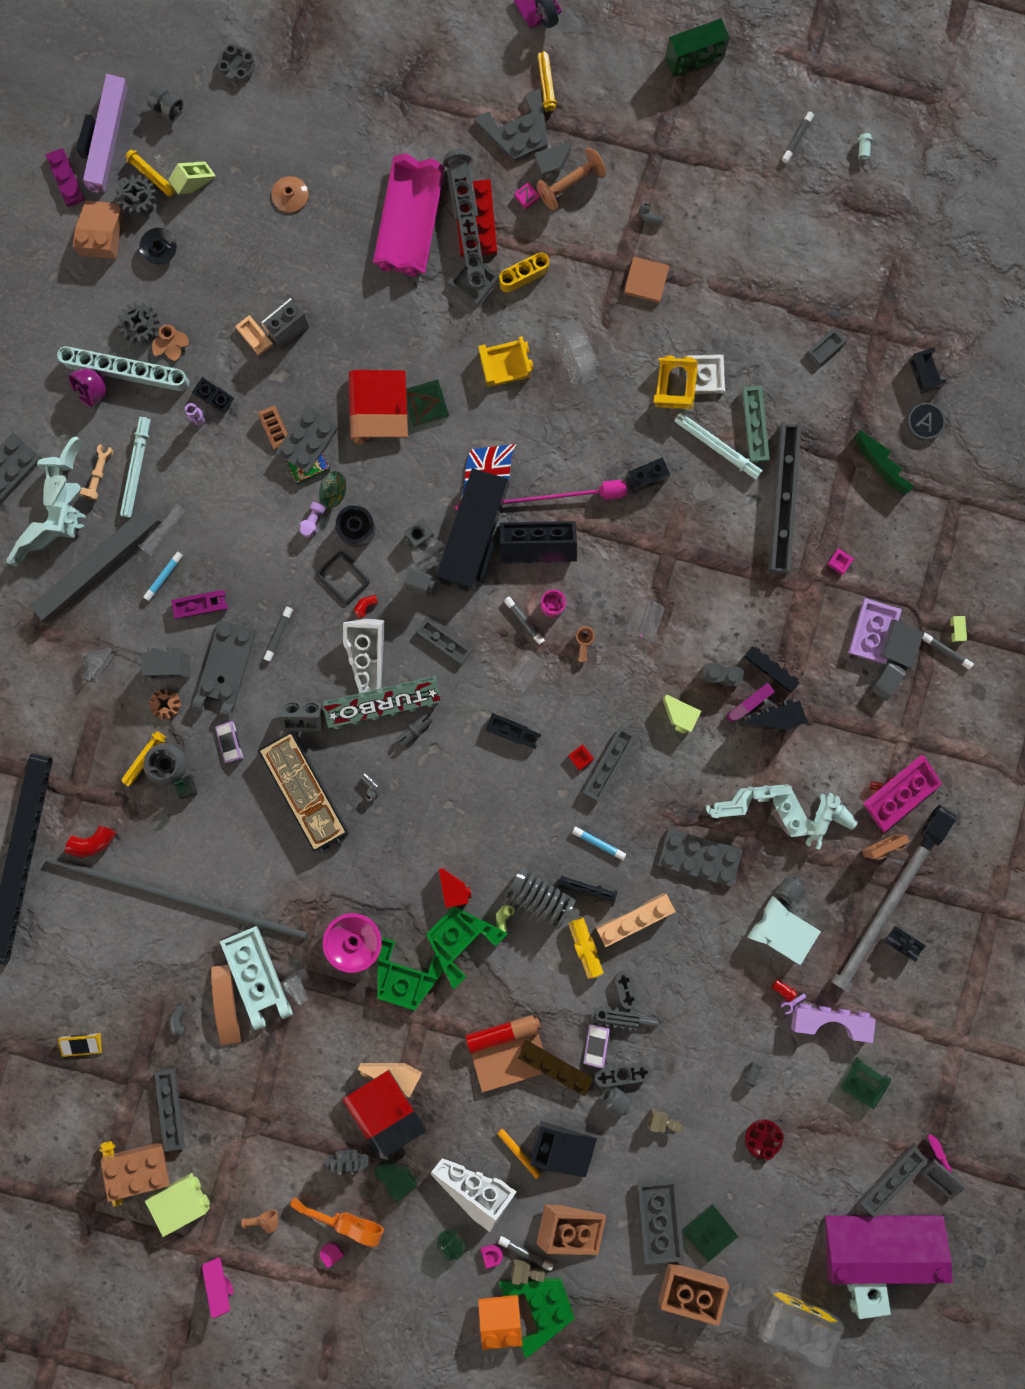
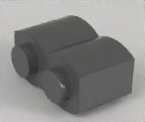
(420, 582)
(727, 676)

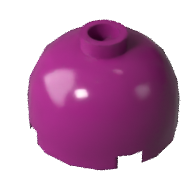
(89, 385)

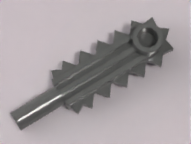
(623, 1018)

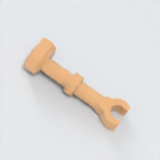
(97, 474)

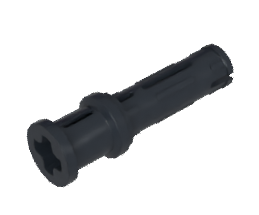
(597, 893)

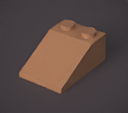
(98, 230)
(570, 1230)

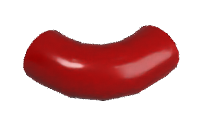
(90, 846)

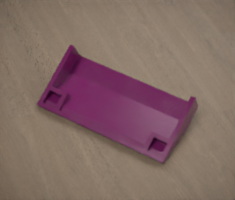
(887, 1249)

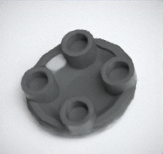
(236, 63)

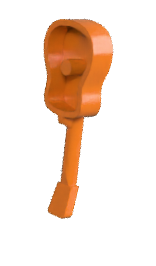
(358, 1229)

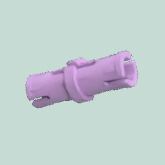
(196, 414)

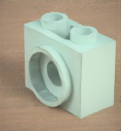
(869, 1306)

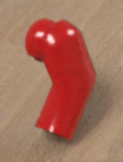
(362, 605)

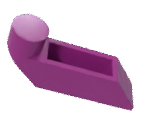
(750, 703)

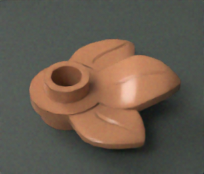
(169, 345)

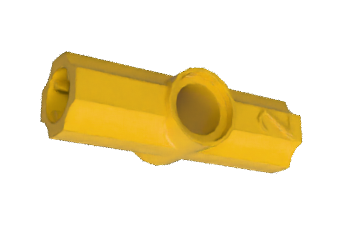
(585, 948)

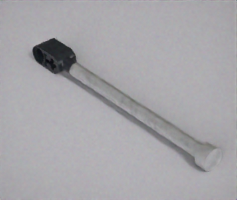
(934, 833)

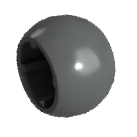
(177, 768)

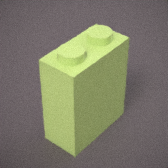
(178, 1204)

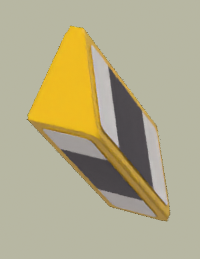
(80, 1044)

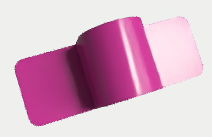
(217, 1288)

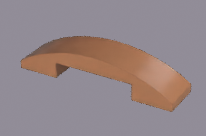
(224, 1005)

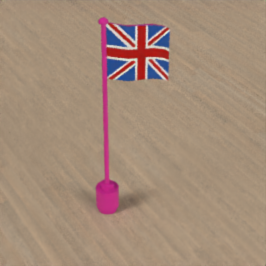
(497, 461)

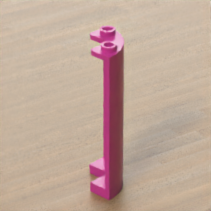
(408, 215)

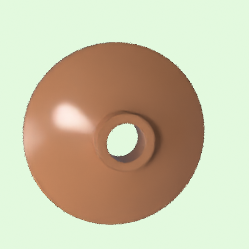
(289, 202)

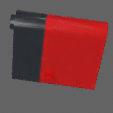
(384, 1115)

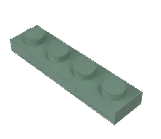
(755, 424)

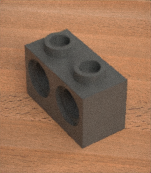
(301, 716)

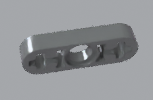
(636, 1067)

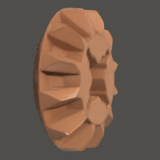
(174, 704)

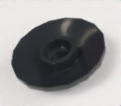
(158, 238)

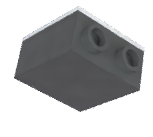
(285, 324)

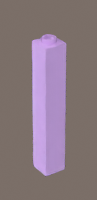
(105, 133)

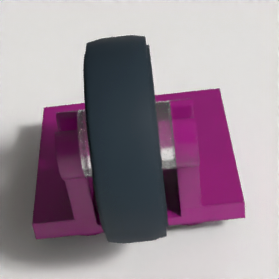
(539, 12)

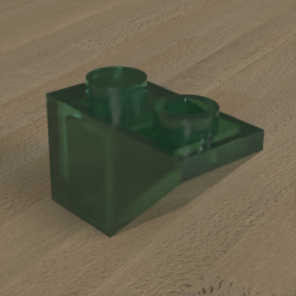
(396, 1178)

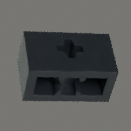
(647, 475)

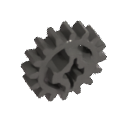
(135, 195)
(140, 330)
(346, 1162)

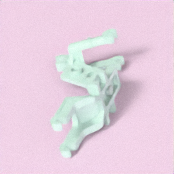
(787, 807)

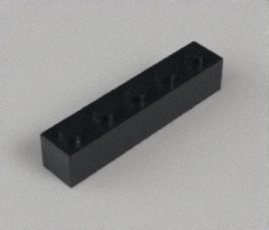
(771, 669)

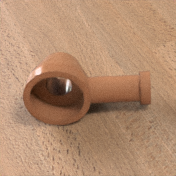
(584, 641)
(267, 1220)

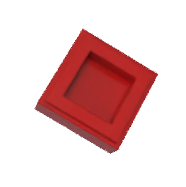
(580, 757)

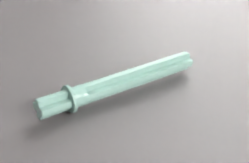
(141, 437)
(716, 444)

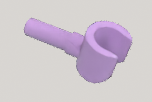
(793, 1003)

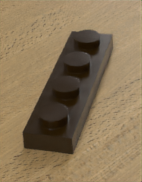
(555, 1068)

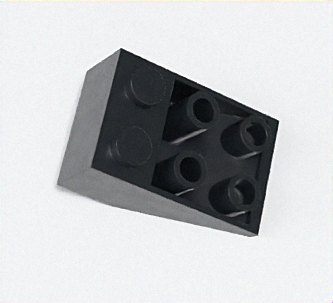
(783, 718)
(562, 1150)

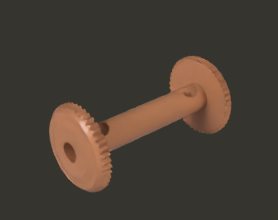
(594, 164)

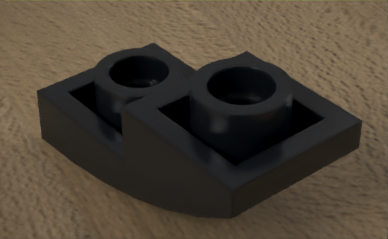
(212, 395)

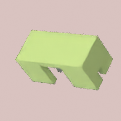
(959, 628)

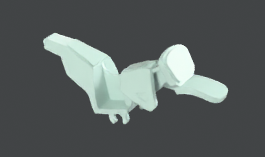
(56, 497)

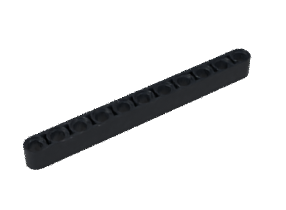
(21, 849)

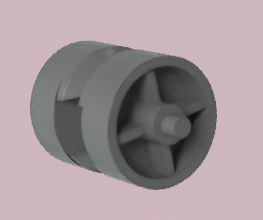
(167, 104)

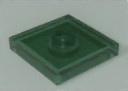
(710, 1232)

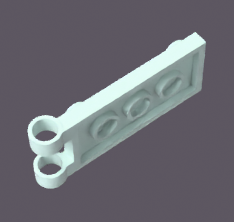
(251, 967)

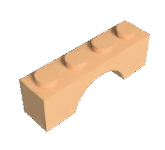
(635, 920)

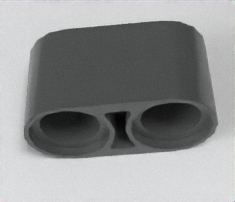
(888, 680)

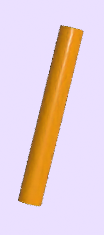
(518, 1152)

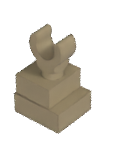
(659, 1122)
(521, 1272)

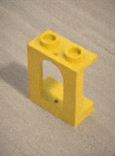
(668, 363)

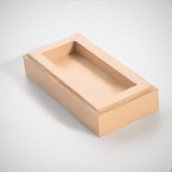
(254, 336)

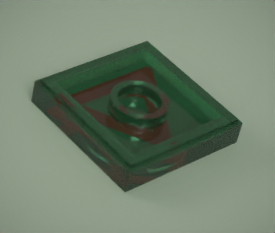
(426, 403)

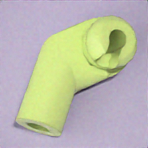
(502, 915)

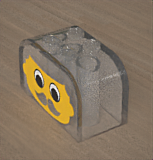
(797, 1327)

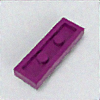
(65, 177)

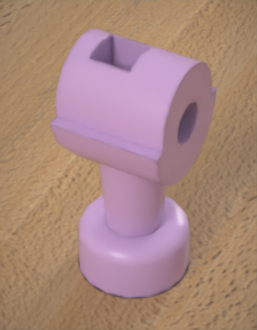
(308, 527)

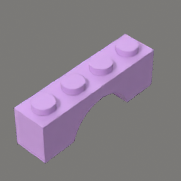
(808, 1020)

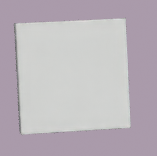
(710, 374)

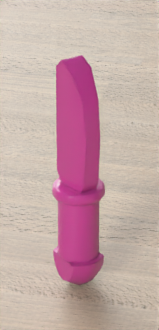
(936, 1146)

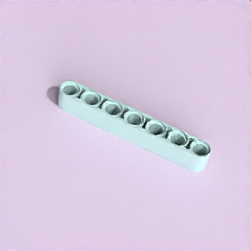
(130, 374)

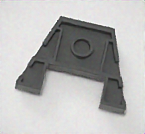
(522, 135)

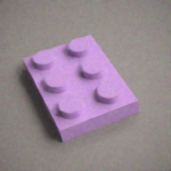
(872, 630)

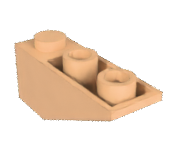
(404, 1074)

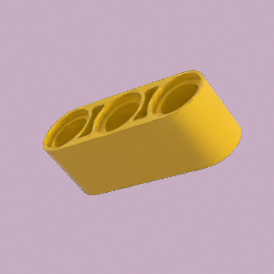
(520, 280)

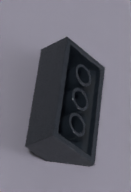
(538, 542)

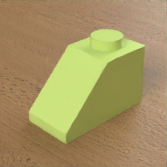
(190, 177)
(681, 714)

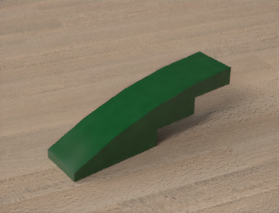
(877, 457)

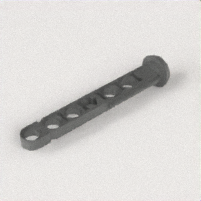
(460, 175)

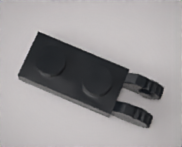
(510, 730)

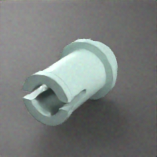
(864, 146)

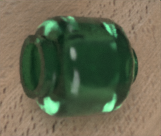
(450, 1245)

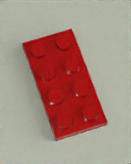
(484, 221)

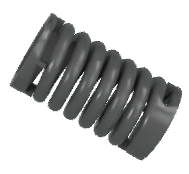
(540, 894)

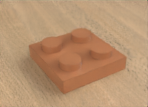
(880, 849)

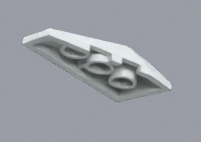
(365, 651)
(478, 1195)

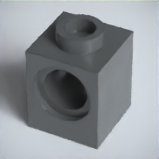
(420, 526)

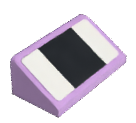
(229, 742)
(596, 1045)

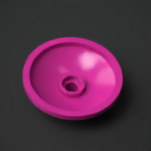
(339, 948)

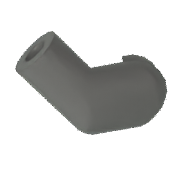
(647, 215)
(372, 787)
(174, 1021)

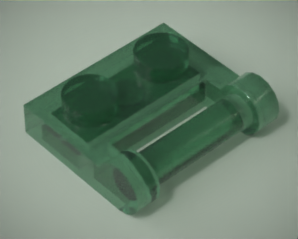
(862, 1089)

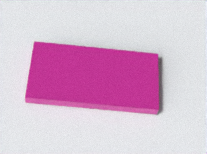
(902, 793)

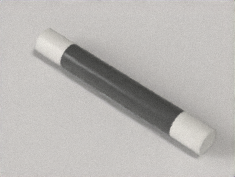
(799, 134)
(523, 619)
(278, 633)
(947, 651)
(525, 1253)

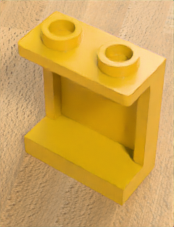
(505, 362)

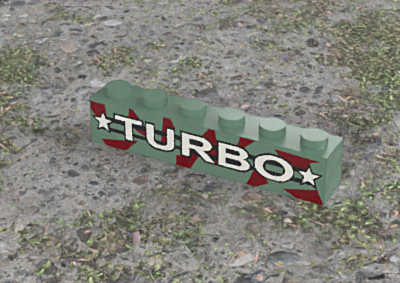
(382, 702)

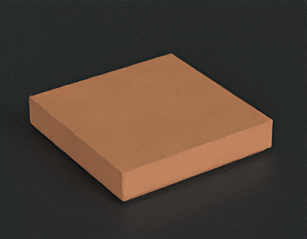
(646, 279)

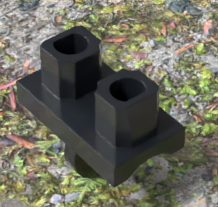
(904, 943)

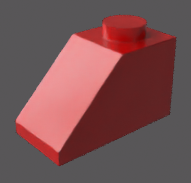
(453, 889)

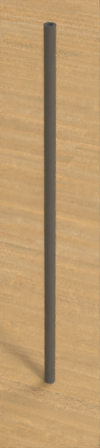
(176, 897)

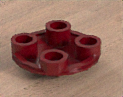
(764, 1139)

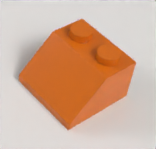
(500, 1322)

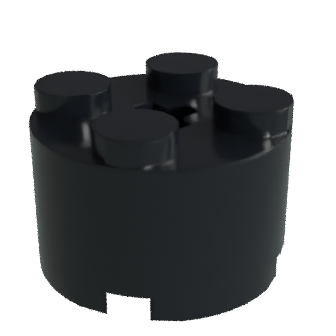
(344, 526)

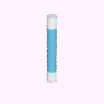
(163, 576)
(598, 843)

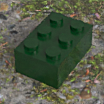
(697, 47)

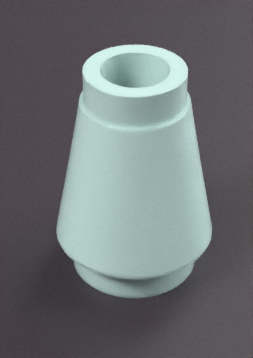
(844, 817)

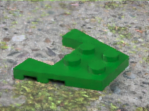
(454, 934)
(403, 984)
(548, 1307)

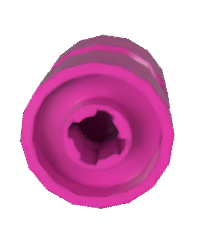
(553, 603)

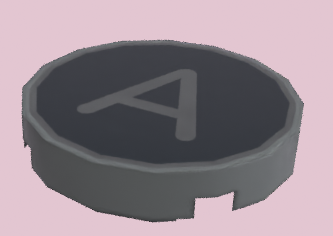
(925, 421)

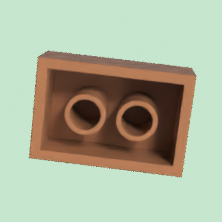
(135, 1171)
(693, 1293)

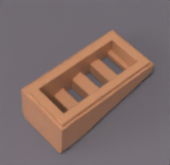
(267, 413)

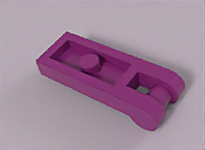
(198, 604)

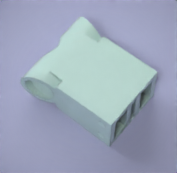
(784, 932)

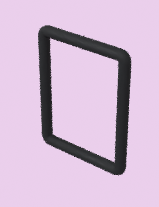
(331, 588)

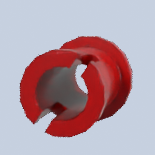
(784, 990)

